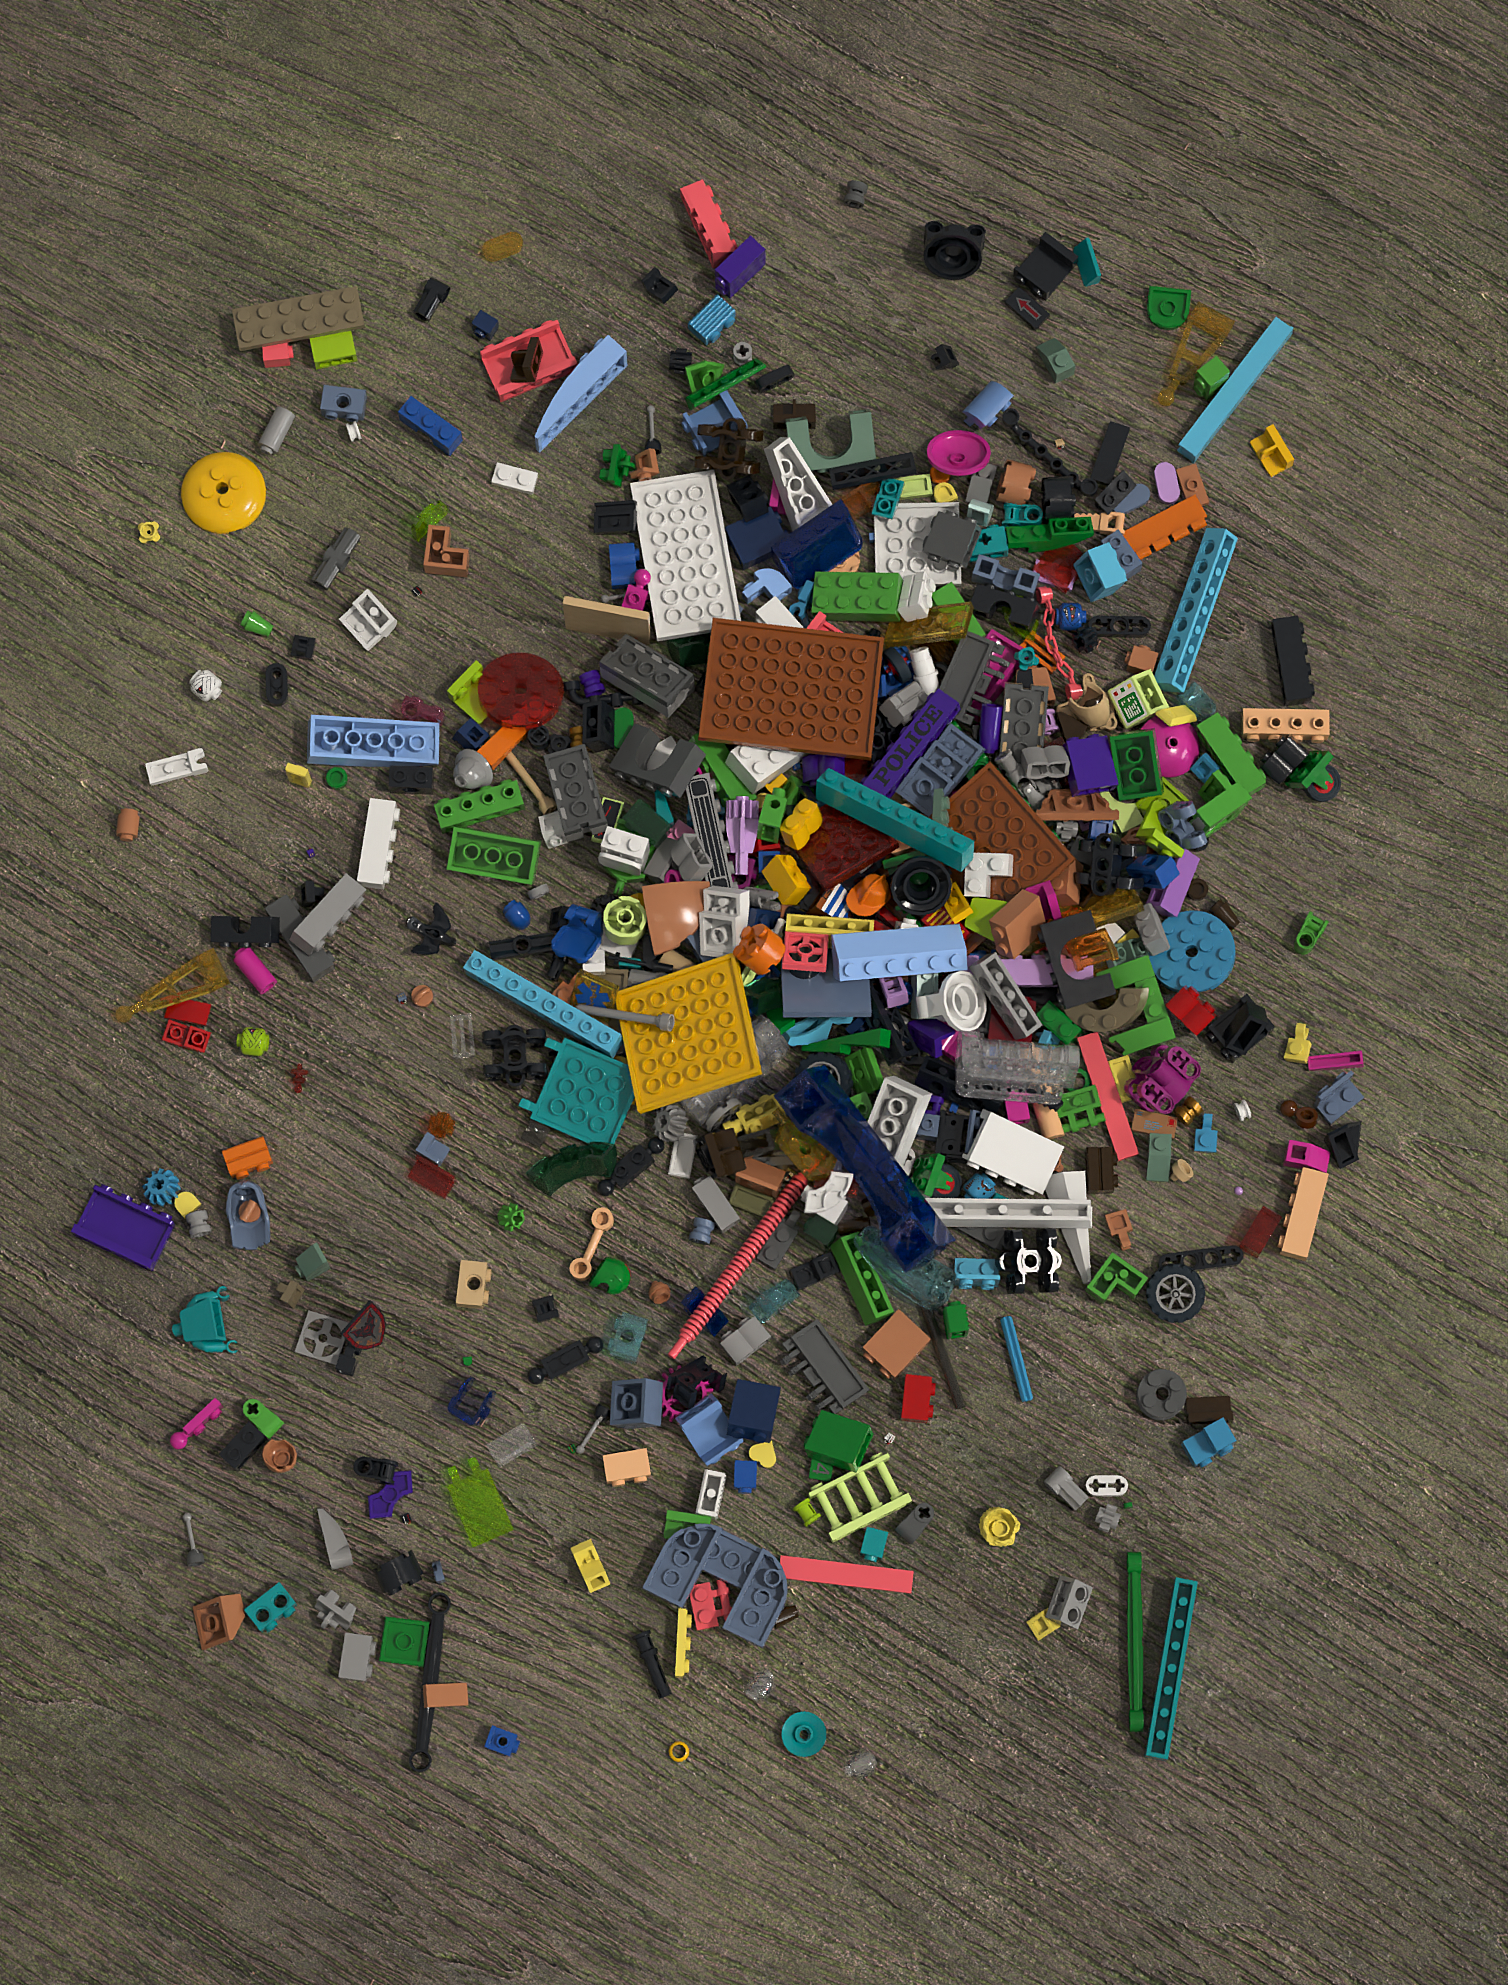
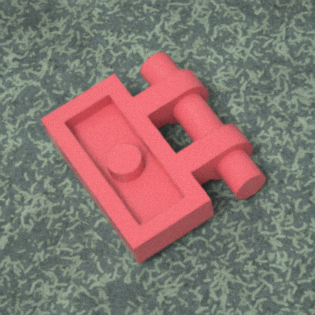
(704, 1607)

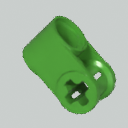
(1311, 930)
(264, 1420)

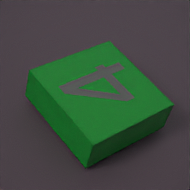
(820, 1471)

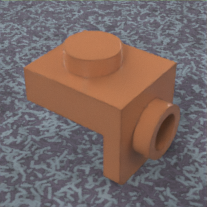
(646, 465)

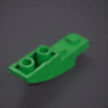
(1051, 536)

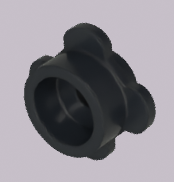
(555, 740)

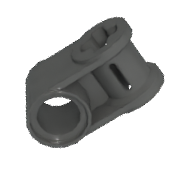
(913, 1525)

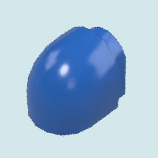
(517, 915)

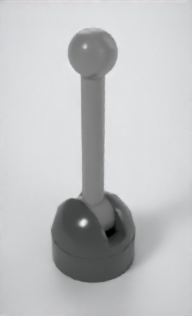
(194, 1556)

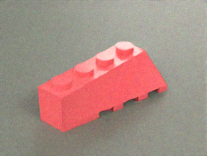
(707, 222)

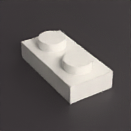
(514, 478)

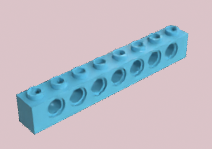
(1195, 609)
(543, 1004)

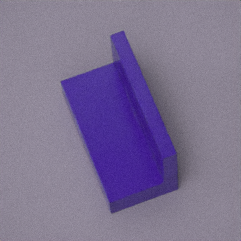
(928, 1035)

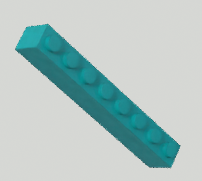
(895, 819)
(1170, 1669)

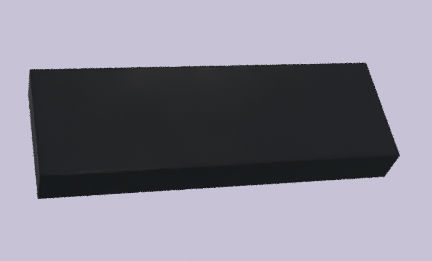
(1110, 453)

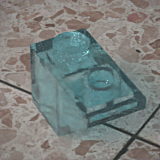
(774, 1300)

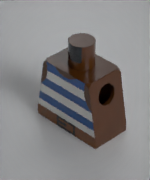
(831, 903)

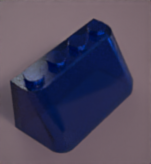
(817, 545)

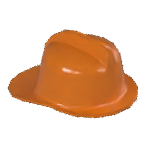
(868, 895)

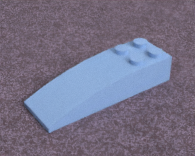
(581, 387)
(371, 742)

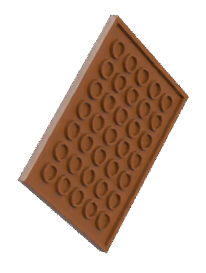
(791, 689)
(1000, 822)

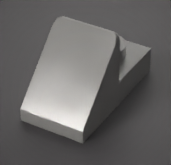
(981, 484)

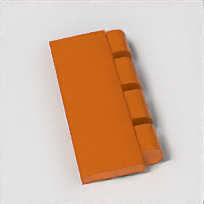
(1167, 523)

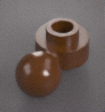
(1305, 1116)

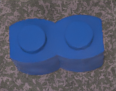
(623, 564)

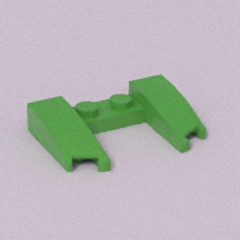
(1159, 1025)

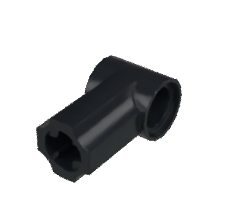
(433, 294)

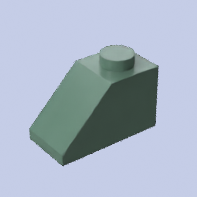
(1056, 359)
(1158, 1157)
(311, 1263)

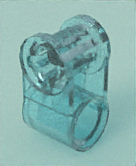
(1197, 699)

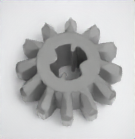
(670, 1123)

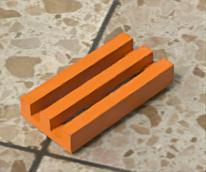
(1042, 663)

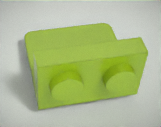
(1153, 833)

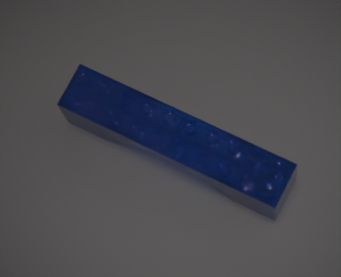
(830, 1117)

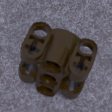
(725, 459)

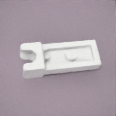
(176, 767)

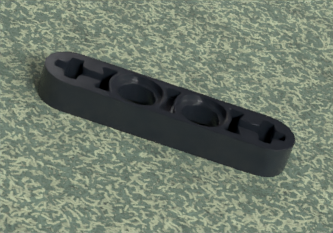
(1199, 1256)

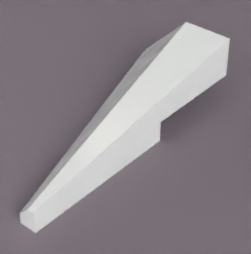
(1073, 1187)

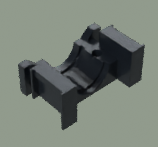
(951, 1136)
(690, 1376)

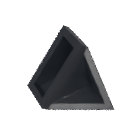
(1344, 1143)

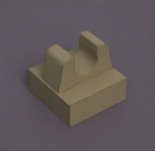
(290, 1293)

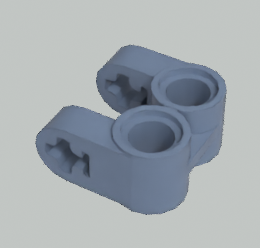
(1179, 830)

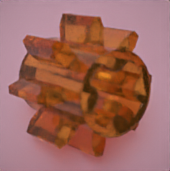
(441, 1125)

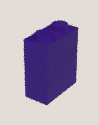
(739, 267)
(1090, 765)

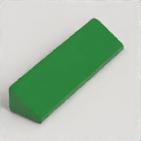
(724, 383)

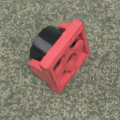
(804, 958)

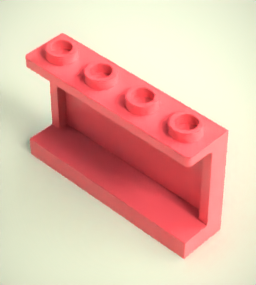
(555, 362)

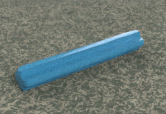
(1016, 1359)

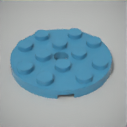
(1214, 955)

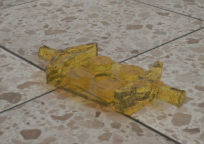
(817, 1162)

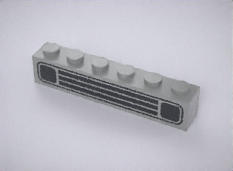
(709, 829)

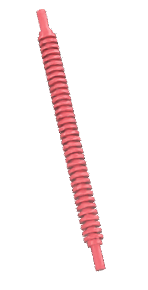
(740, 1262)

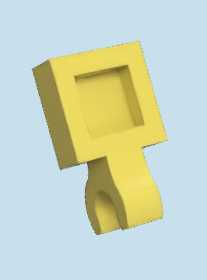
(1298, 1048)

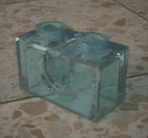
(628, 1351)

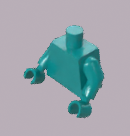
(203, 1322)

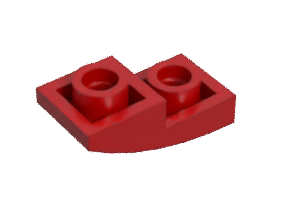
(186, 1036)

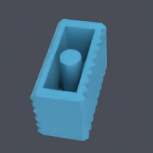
(712, 320)

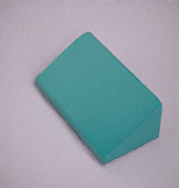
(1087, 263)

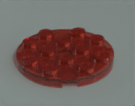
(526, 710)

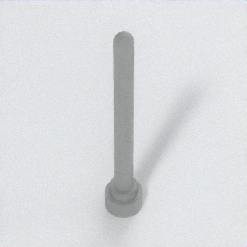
(664, 1021)

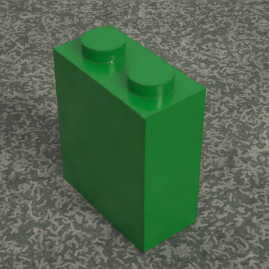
(838, 1441)

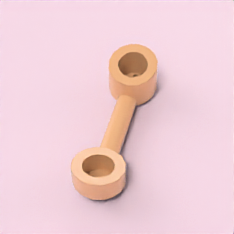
(602, 1221)

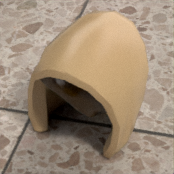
(1093, 708)

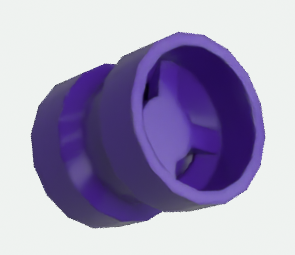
(592, 683)

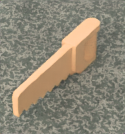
(1101, 522)

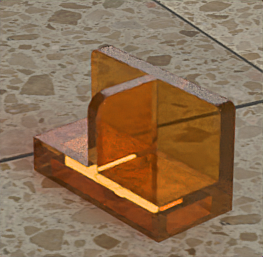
(861, 499)

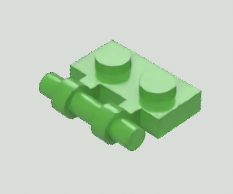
(1080, 1101)

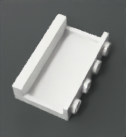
(1013, 1153)

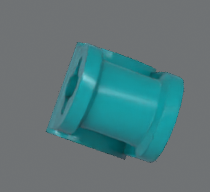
(1021, 514)

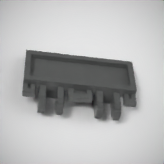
(966, 673)
(826, 1365)

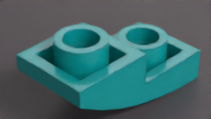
(888, 498)

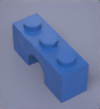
(436, 428)

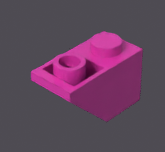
(1306, 1155)

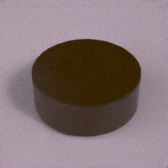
(1197, 890)

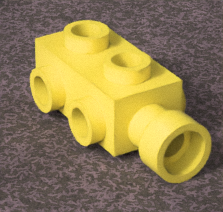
(755, 1116)

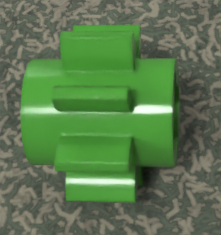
(510, 1217)

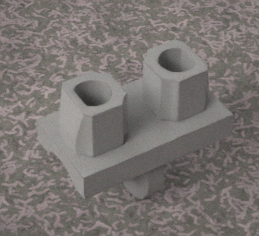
(331, 1613)

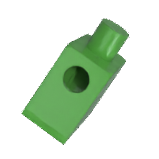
(772, 816)

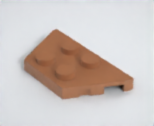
(1064, 807)

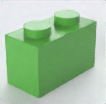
(1211, 378)

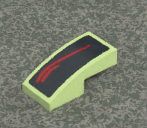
(613, 811)

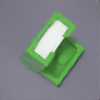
(1222, 804)

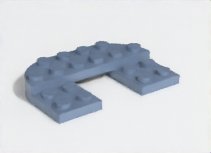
(730, 1560)

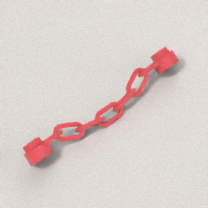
(1044, 596)

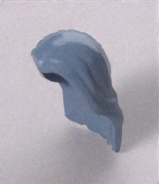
(246, 1234)

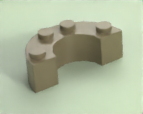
(1120, 1014)

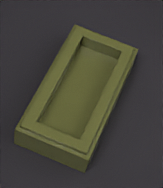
(750, 1200)

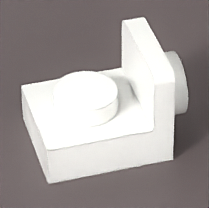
(552, 829)

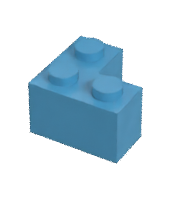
(1211, 1441)

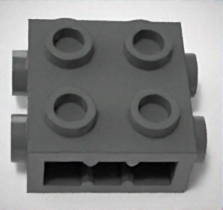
(951, 539)

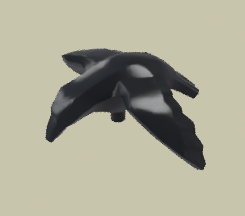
(433, 934)

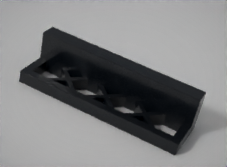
(872, 470)
(883, 1019)

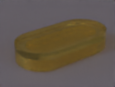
(502, 246)

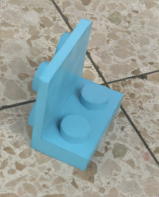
(976, 1273)

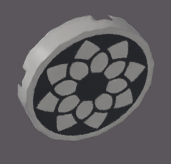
(723, 1114)

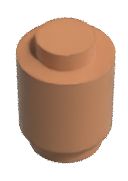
(127, 825)

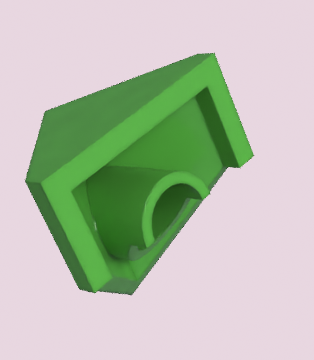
(702, 374)

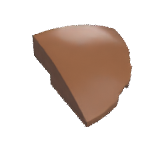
(673, 912)

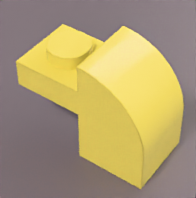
(590, 1565)

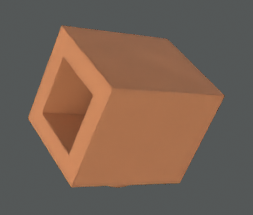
(1140, 659)

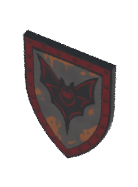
(366, 1328)

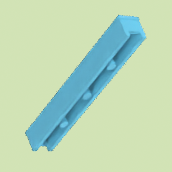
(1235, 389)

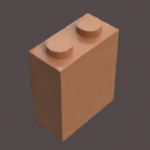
(1017, 924)
(895, 1345)

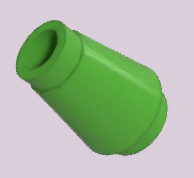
(255, 623)

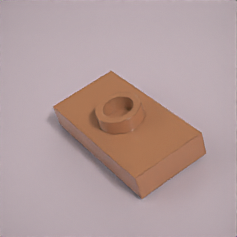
(1191, 483)

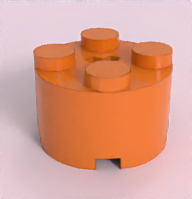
(759, 948)

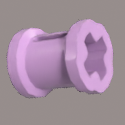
(1051, 727)

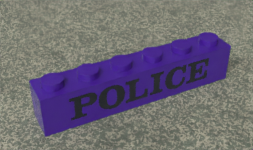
(912, 743)

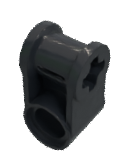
(380, 1469)

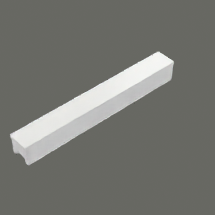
(1013, 1212)

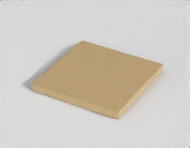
(606, 619)

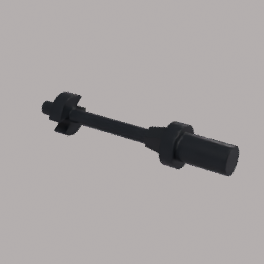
(653, 965)

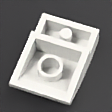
(722, 920)

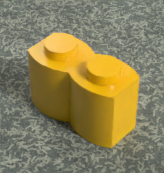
(801, 824)

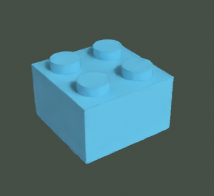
(1100, 572)

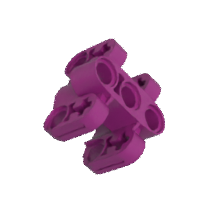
(1161, 1078)

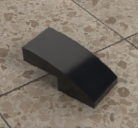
(814, 1271)

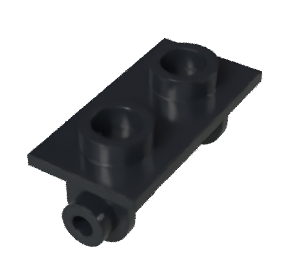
(1114, 492)

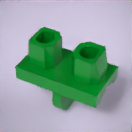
(619, 466)

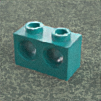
(267, 1603)

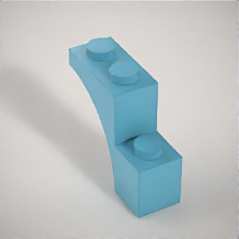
(812, 1029)

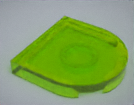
(429, 516)

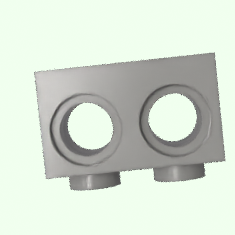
(1069, 1602)

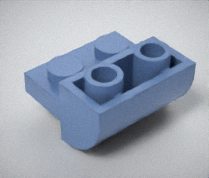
(987, 404)

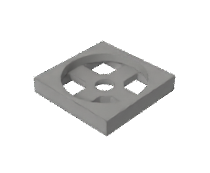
(313, 1335)

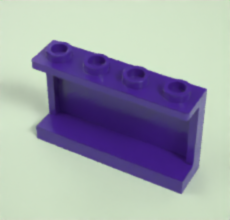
(124, 1227)

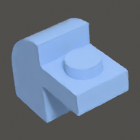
(767, 581)

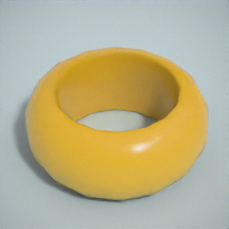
(671, 1749)

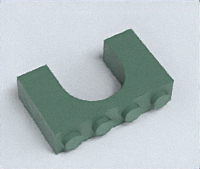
(859, 449)

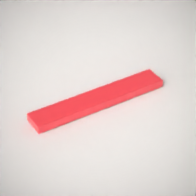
(1102, 1077)
(847, 1574)

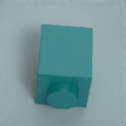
(873, 1544)

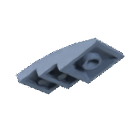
(940, 767)

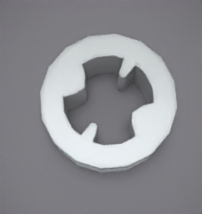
(353, 431)
(1242, 1110)

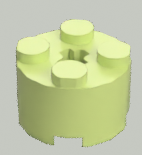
(614, 914)

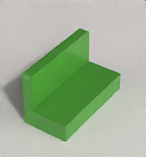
(678, 1520)

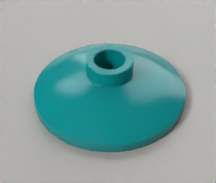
(803, 1722)

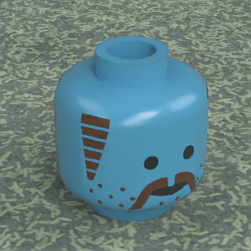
(979, 1187)

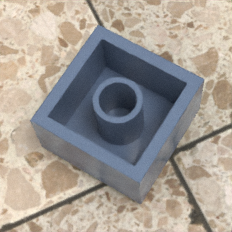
(636, 1403)

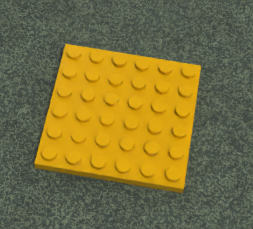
(709, 1039)

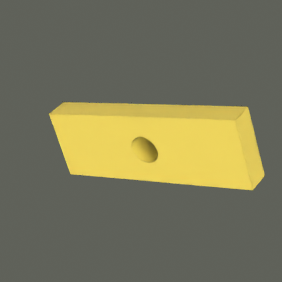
(683, 1643)

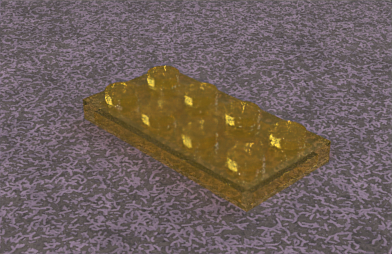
(942, 624)

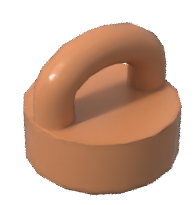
(422, 996)

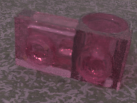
(432, 713)

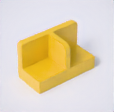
(1272, 451)

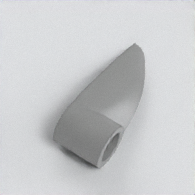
(335, 1541)

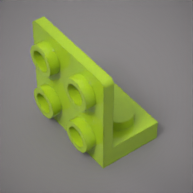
(465, 693)

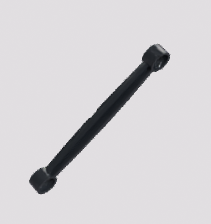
(430, 1676)

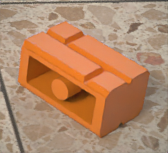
(247, 1158)

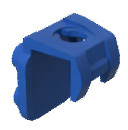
(576, 938)

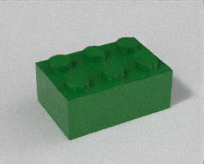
(1137, 764)

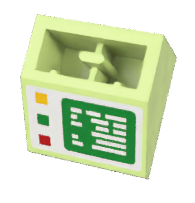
(1137, 699)

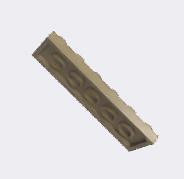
(298, 318)

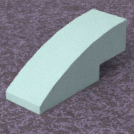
(980, 512)

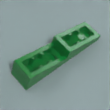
(842, 1045)

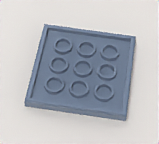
(824, 995)

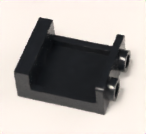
(1216, 1029)

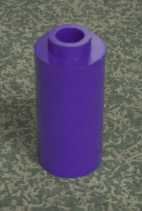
(990, 727)

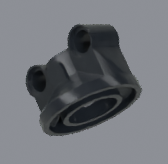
(953, 250)
(921, 898)

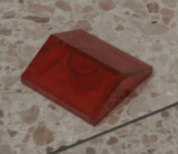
(1058, 566)

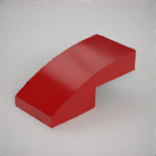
(190, 1012)

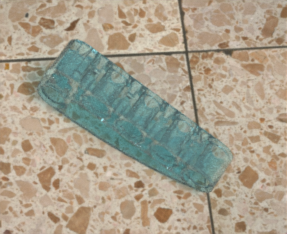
(913, 1284)

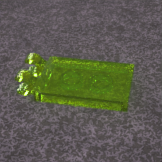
(479, 1504)

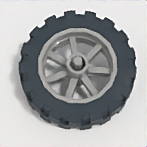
(835, 1062)
(1157, 1280)

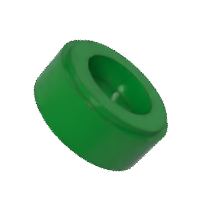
(336, 778)

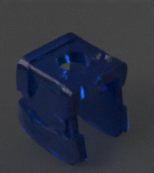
(483, 1411)

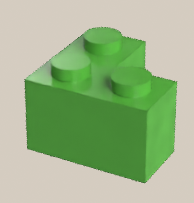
(1118, 1274)

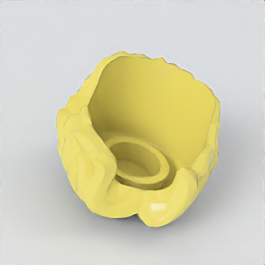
(999, 1526)

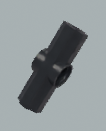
(508, 947)

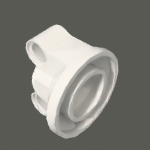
(957, 1002)

